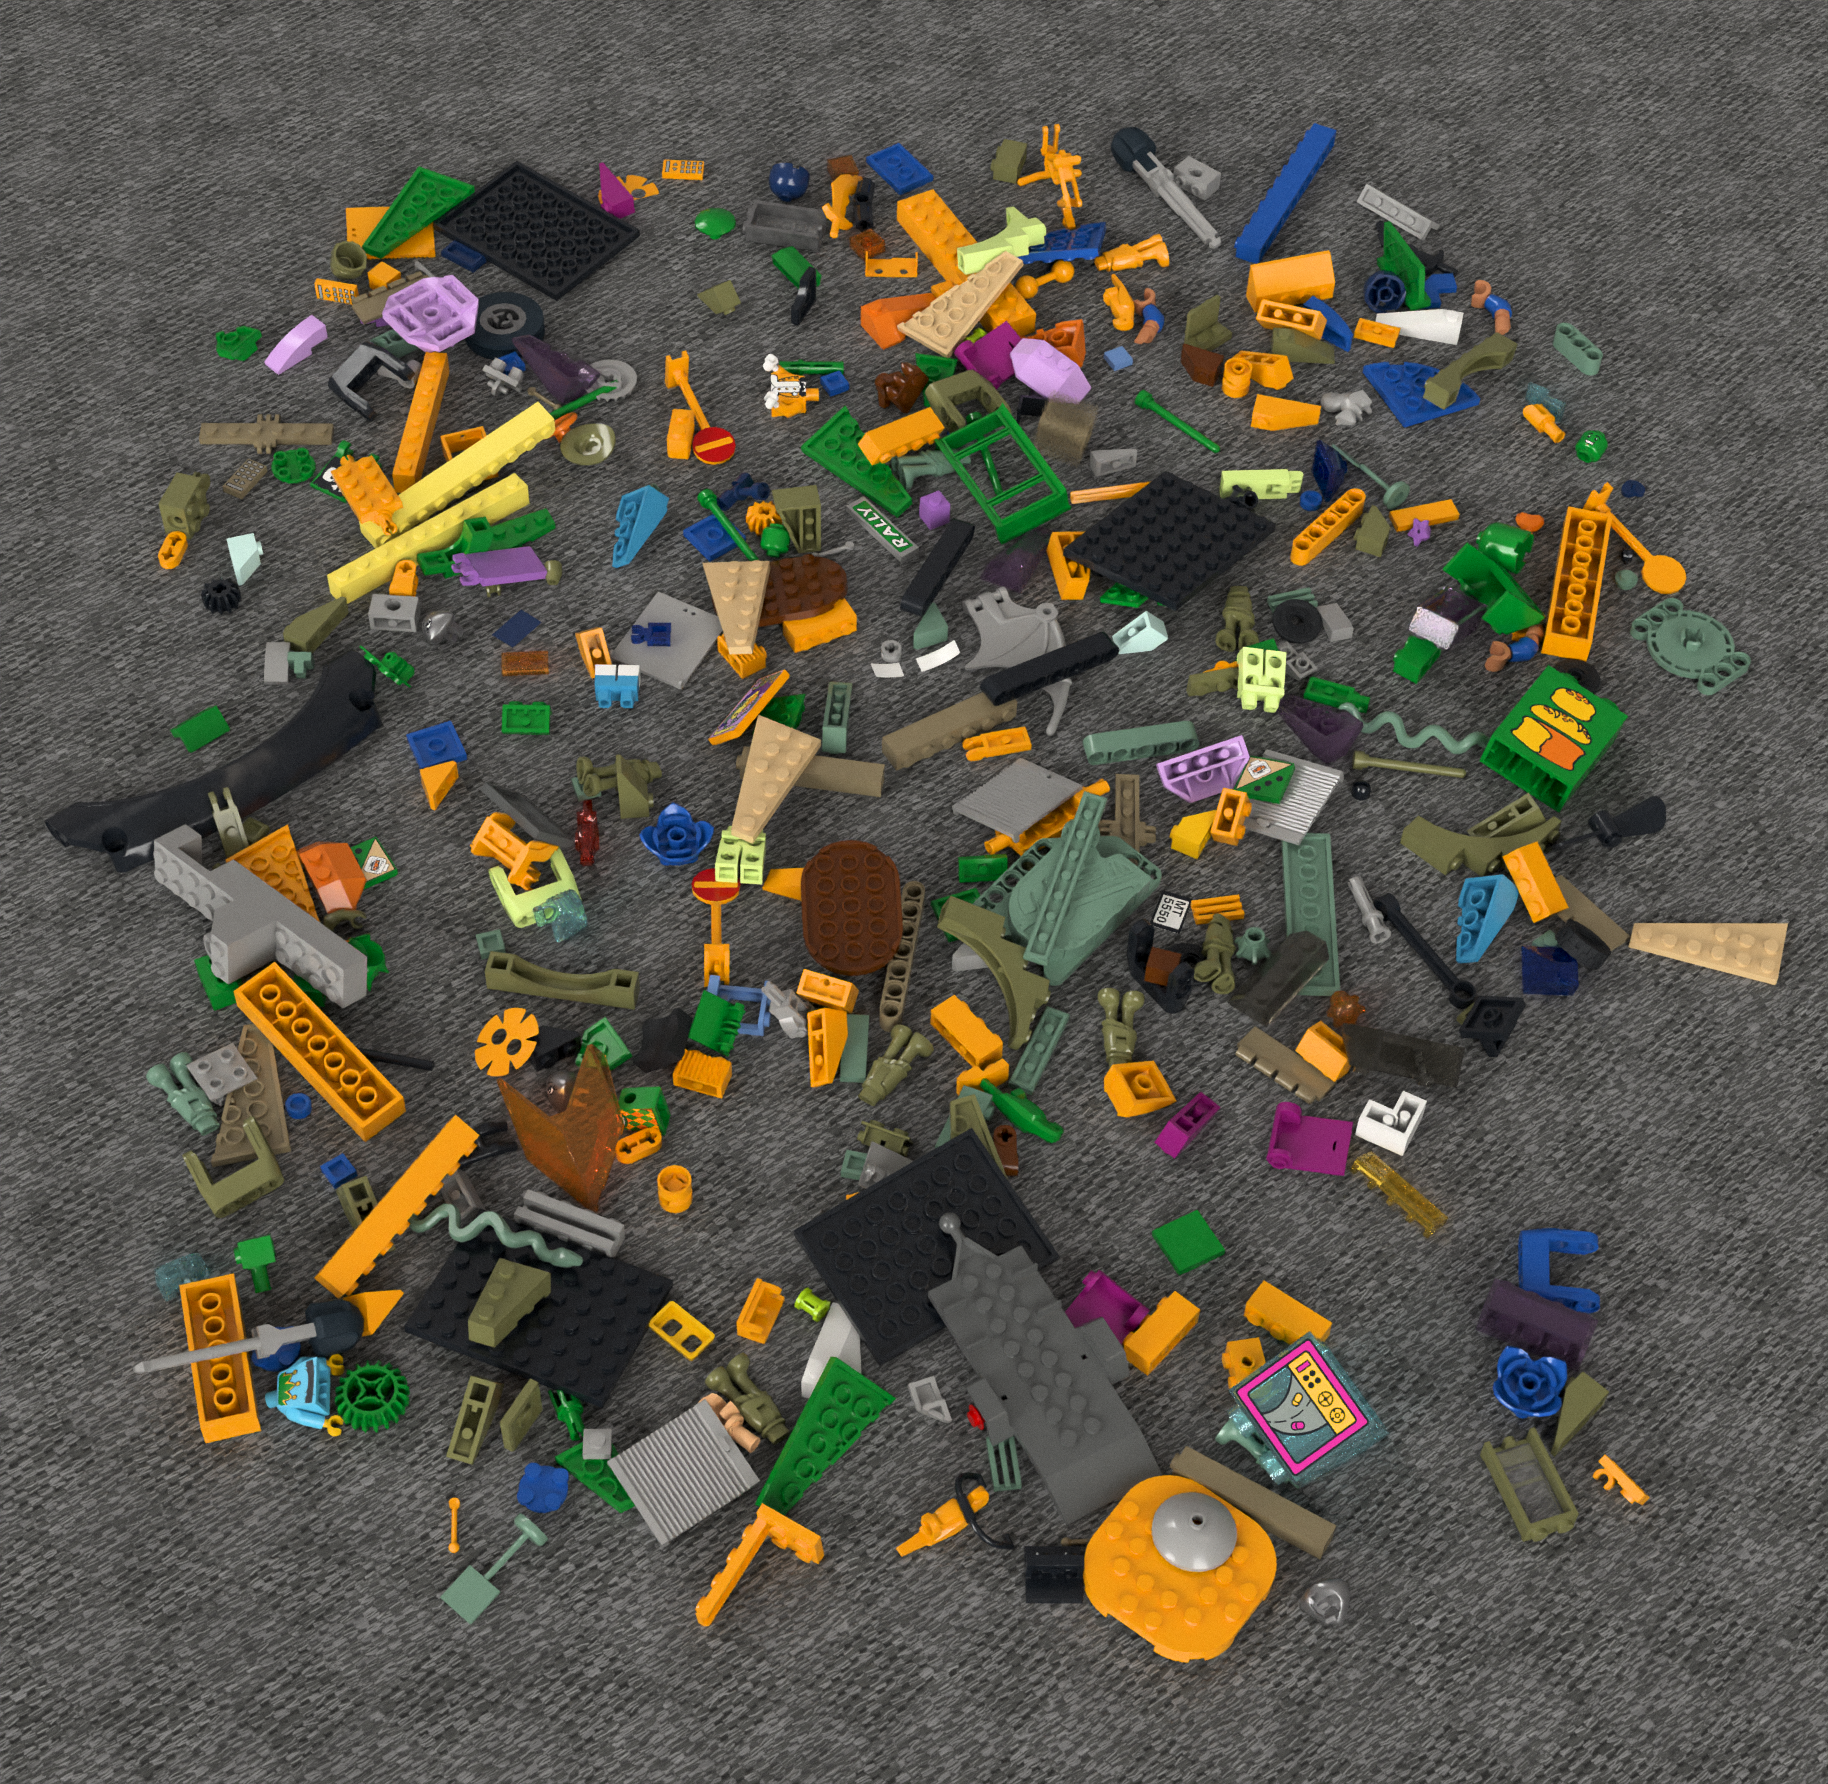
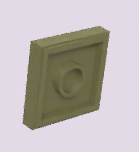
(521, 1415)

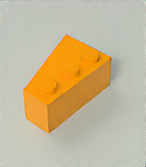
(1069, 575)

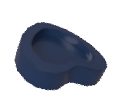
(1632, 488)

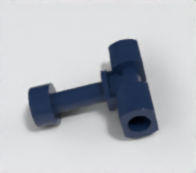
(741, 490)

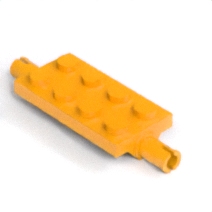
(368, 491)
(1048, 826)

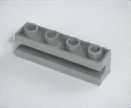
(571, 1223)

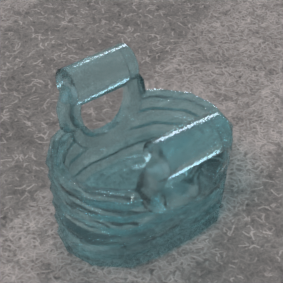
(568, 915)

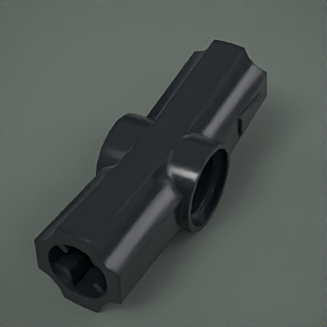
(863, 204)

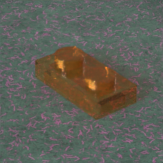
(524, 663)

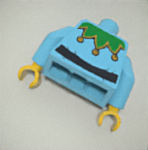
(305, 1392)

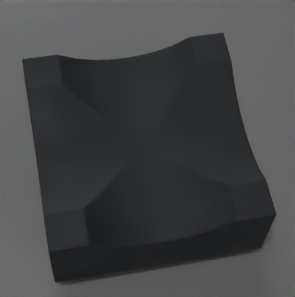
(663, 1041)

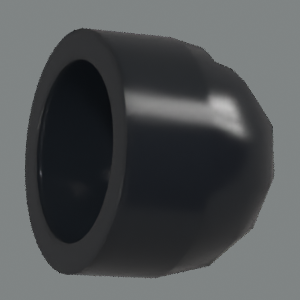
(1361, 790)

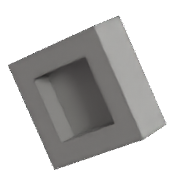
(597, 1443)

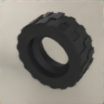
(1582, 944)

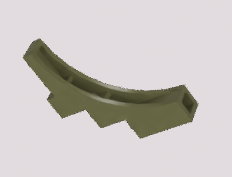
(1480, 854)
(984, 935)

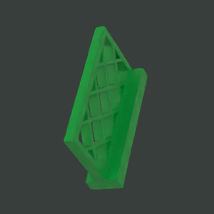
(1403, 262)

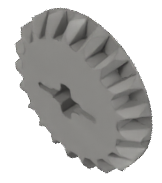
(614, 370)

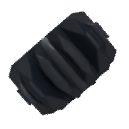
(221, 595)

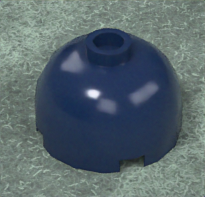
(788, 181)
(1384, 287)

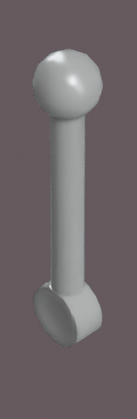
(848, 546)

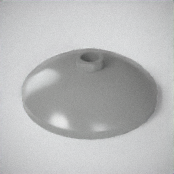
(1192, 1545)

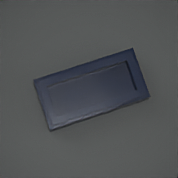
(463, 256)

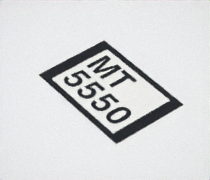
(1171, 912)

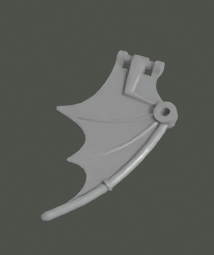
(1016, 635)

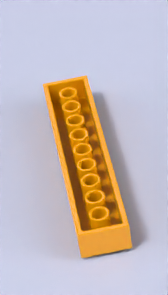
(938, 236)

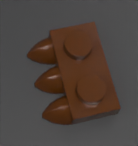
(907, 386)

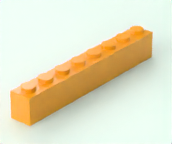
(421, 421)
(396, 1208)

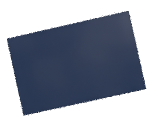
(516, 628)

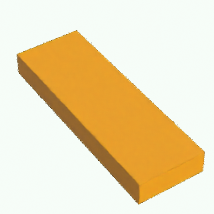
(1435, 512)

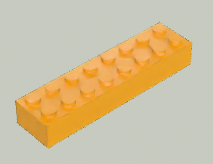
(1577, 584)
(320, 1051)

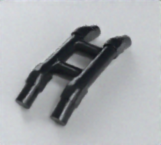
(493, 1149)

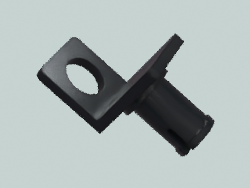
(1031, 405)

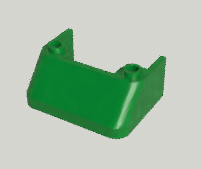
(1508, 604)

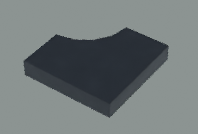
(806, 296)

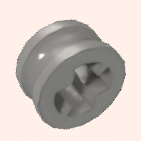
(891, 645)

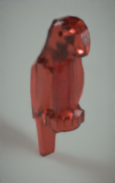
(587, 834)

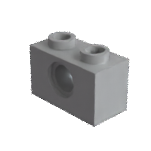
(1196, 178)
(394, 613)

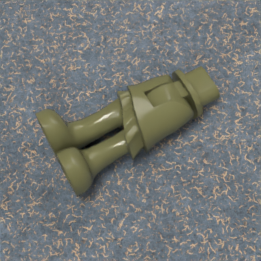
(1238, 612)
(592, 776)
(1218, 949)
(1118, 1036)
(888, 1072)
(756, 1405)

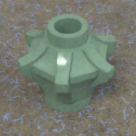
(1253, 945)

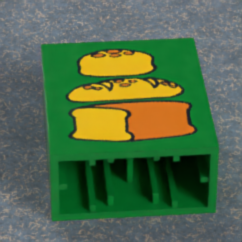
(1553, 738)

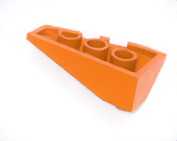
(1066, 338)

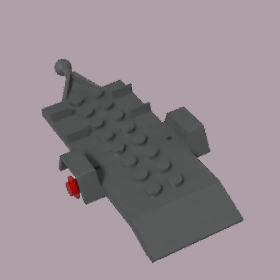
(1035, 1359)

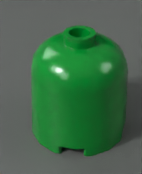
(1505, 545)

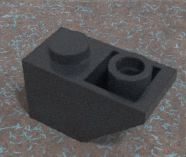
(552, 1046)

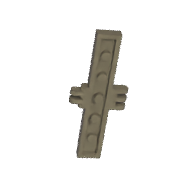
(267, 433)
(1127, 820)

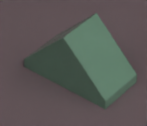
(931, 629)

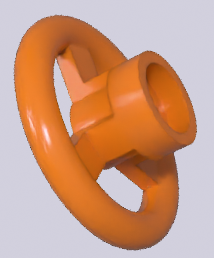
(562, 425)

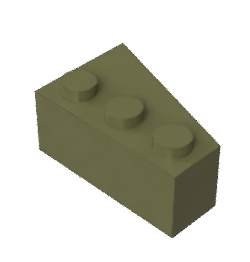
(801, 516)
(505, 1300)

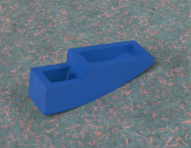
(1336, 329)

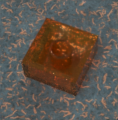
(841, 166)
(867, 241)

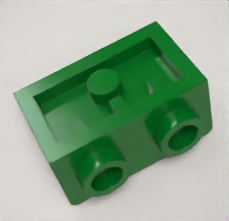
(526, 719)

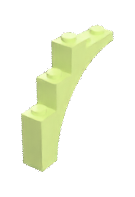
(1014, 239)

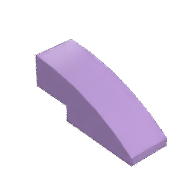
(296, 345)

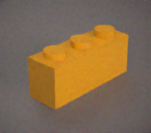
(1281, 315)
(820, 629)
(1535, 882)
(966, 1033)
(1283, 1315)
(1160, 1332)

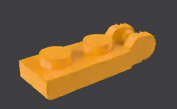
(997, 743)

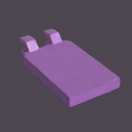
(499, 566)

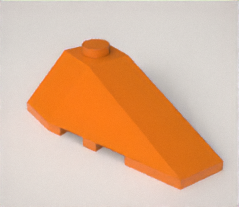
(883, 316)

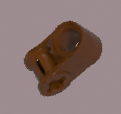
(1007, 1150)

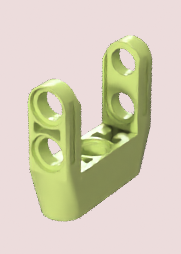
(521, 906)

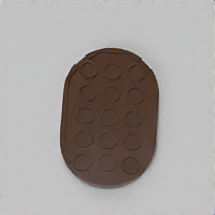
(801, 589)
(851, 908)

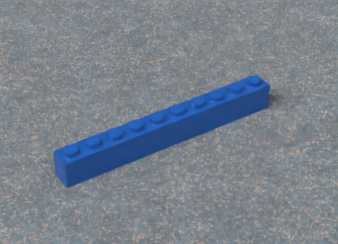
(1285, 193)

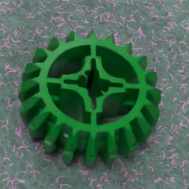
(372, 1410)

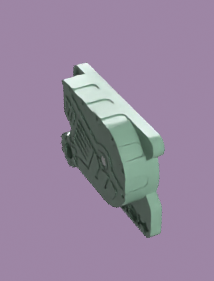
(1102, 900)

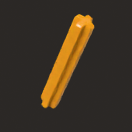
(1106, 493)

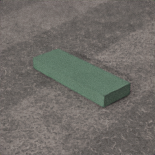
(855, 1050)

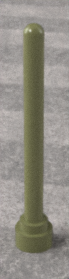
(1362, 760)

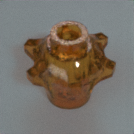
(1344, 1008)

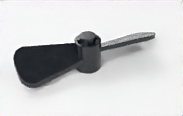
(1639, 820)

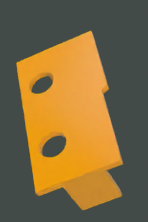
(891, 267)

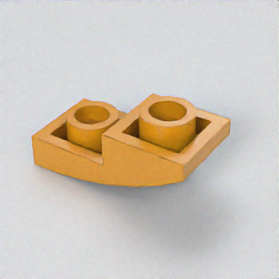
(995, 1073)

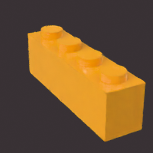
(901, 436)

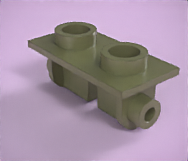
(895, 1140)

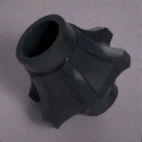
(1243, 497)

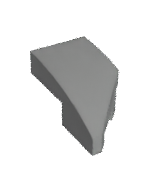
(929, 1400)

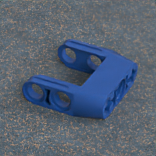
(1534, 1265)

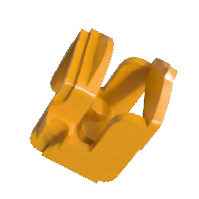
(498, 841)

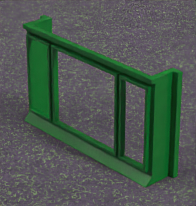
(1028, 517)

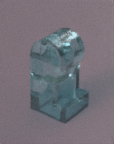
(179, 1272)

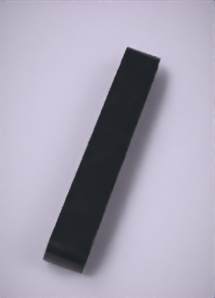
(937, 567)
(1049, 668)

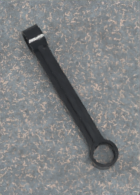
(1391, 911)

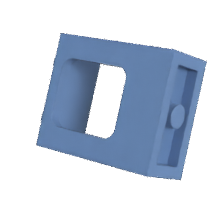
(746, 994)

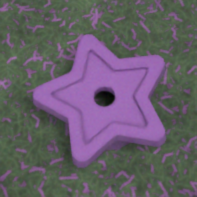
(1421, 527)

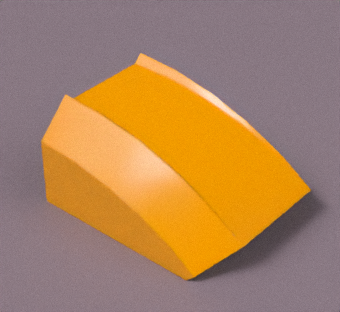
(1137, 1088)

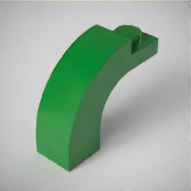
(475, 538)

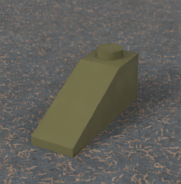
(1300, 347)
(315, 626)
(633, 791)
(1511, 820)
(357, 1202)
(1579, 1404)
(474, 1418)

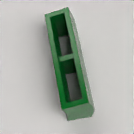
(793, 265)

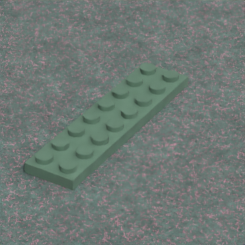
(1311, 903)

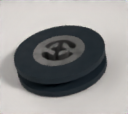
(501, 319)

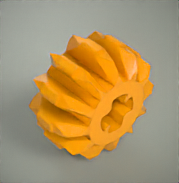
(761, 516)

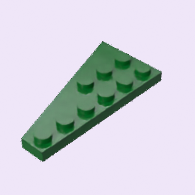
(416, 206)
(838, 451)
(825, 1430)

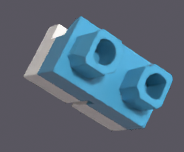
(610, 689)

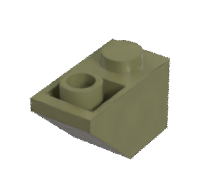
(1374, 533)

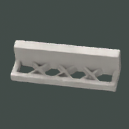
(1396, 212)

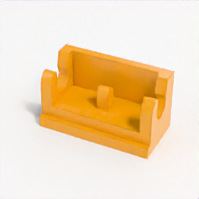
(760, 1311)

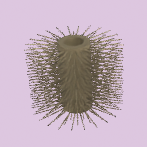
(1064, 428)

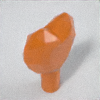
(1529, 522)

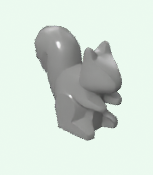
(1349, 403)

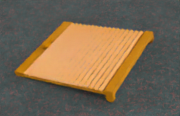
(362, 222)

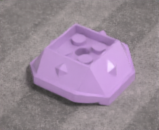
(433, 313)

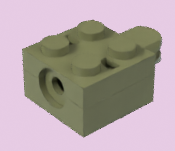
(185, 503)

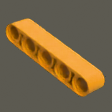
(1327, 527)

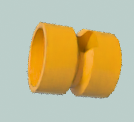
(1236, 377)
(674, 1189)

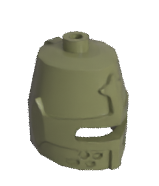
(348, 260)

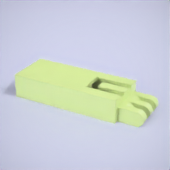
(1265, 483)

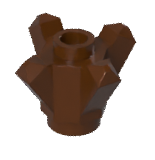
(881, 382)

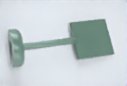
(1394, 495)
(472, 1591)

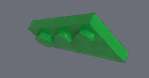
(935, 369)
(596, 1476)

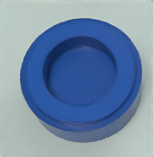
(1310, 500)
(298, 1106)

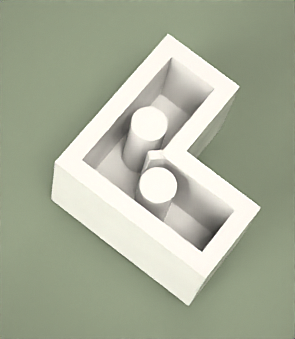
(1389, 1126)

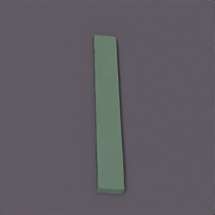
(1065, 879)

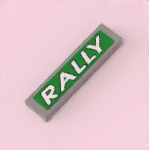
(882, 529)

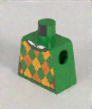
(644, 1109)

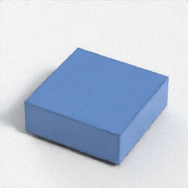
(1118, 358)

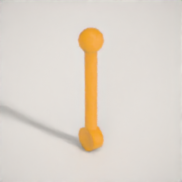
(454, 1504)

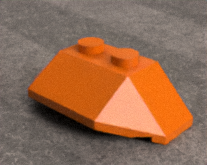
(333, 874)

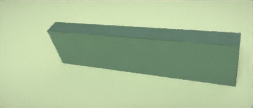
(1039, 1050)

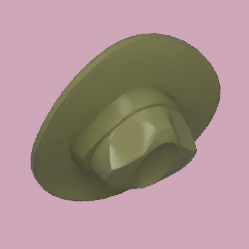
(588, 444)

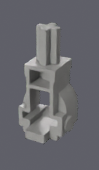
(788, 1010)

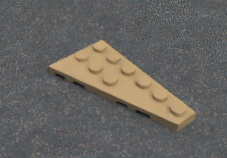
(959, 309)
(738, 599)
(772, 768)
(1733, 948)

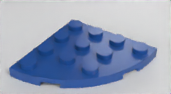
(1068, 244)
(1404, 390)

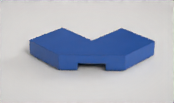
(1439, 284)

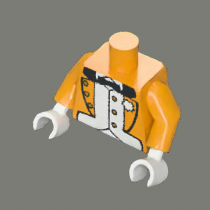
(787, 391)

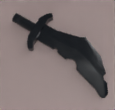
(1430, 262)

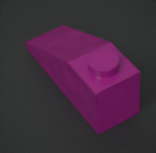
(614, 195)
(1186, 1124)

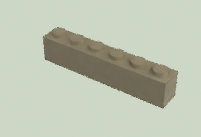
(944, 729)

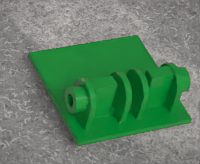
(392, 666)
(785, 710)
(716, 1023)

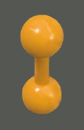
(1061, 272)

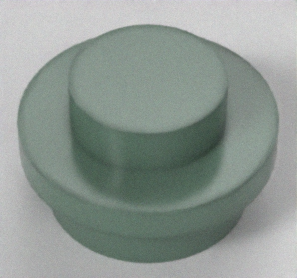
(1626, 579)

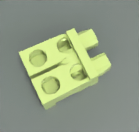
(1261, 678)
(734, 850)

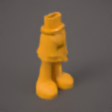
(1133, 256)

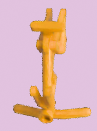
(1061, 170)

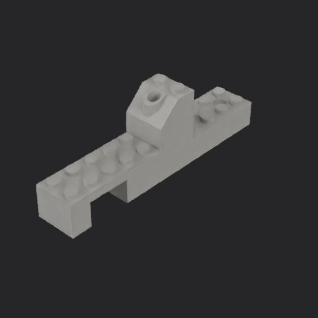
(257, 922)

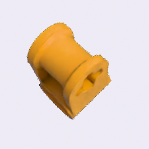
(404, 579)

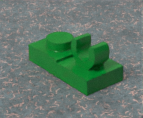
(981, 868)

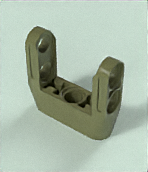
(960, 388)
(244, 1185)

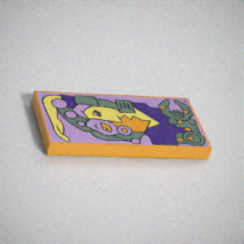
(749, 707)

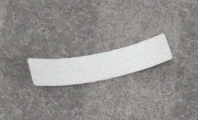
(925, 662)

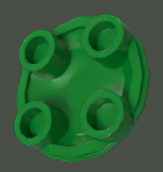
(715, 222)
(293, 465)

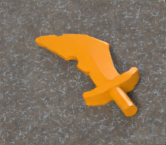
(841, 189)

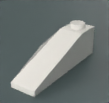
(1432, 325)
(837, 1340)

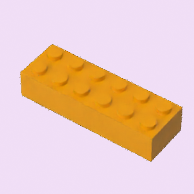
(226, 1383)

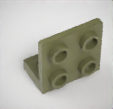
(1203, 326)

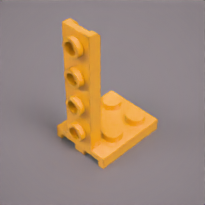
(783, 1534)

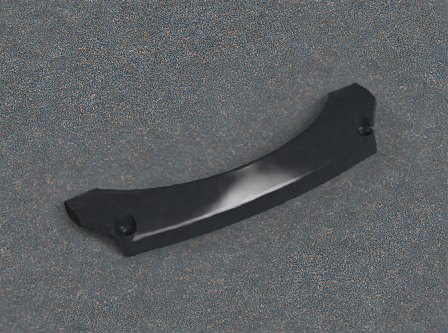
(319, 734)

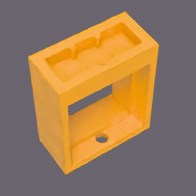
(454, 442)
(832, 993)

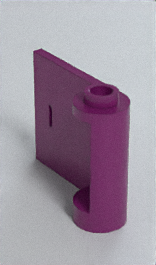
(991, 354)
(1308, 1141)
(1108, 1300)

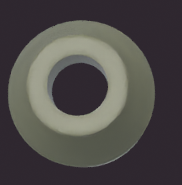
(554, 572)

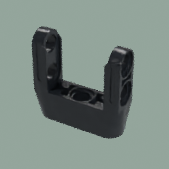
(359, 369)
(1179, 986)

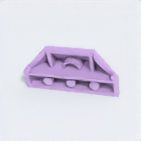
(1048, 370)
(1205, 770)

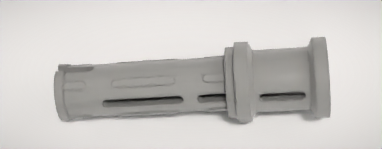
(1372, 918)

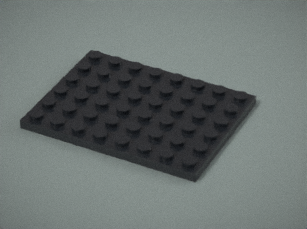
(537, 230)
(1169, 540)
(889, 1250)
(571, 1339)

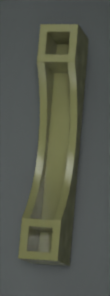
(1492, 353)
(606, 988)

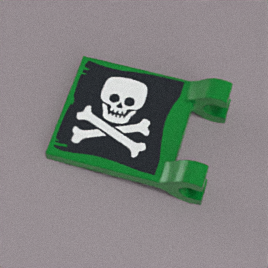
(324, 481)

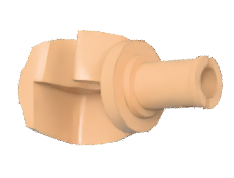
(732, 1421)

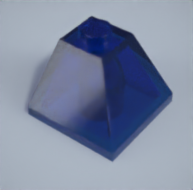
(1328, 469)
(1548, 971)

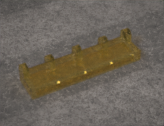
(1400, 1192)

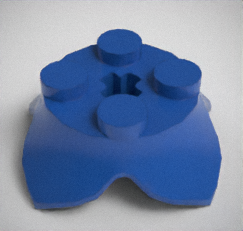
(676, 836)
(1544, 1376)

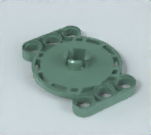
(1704, 650)

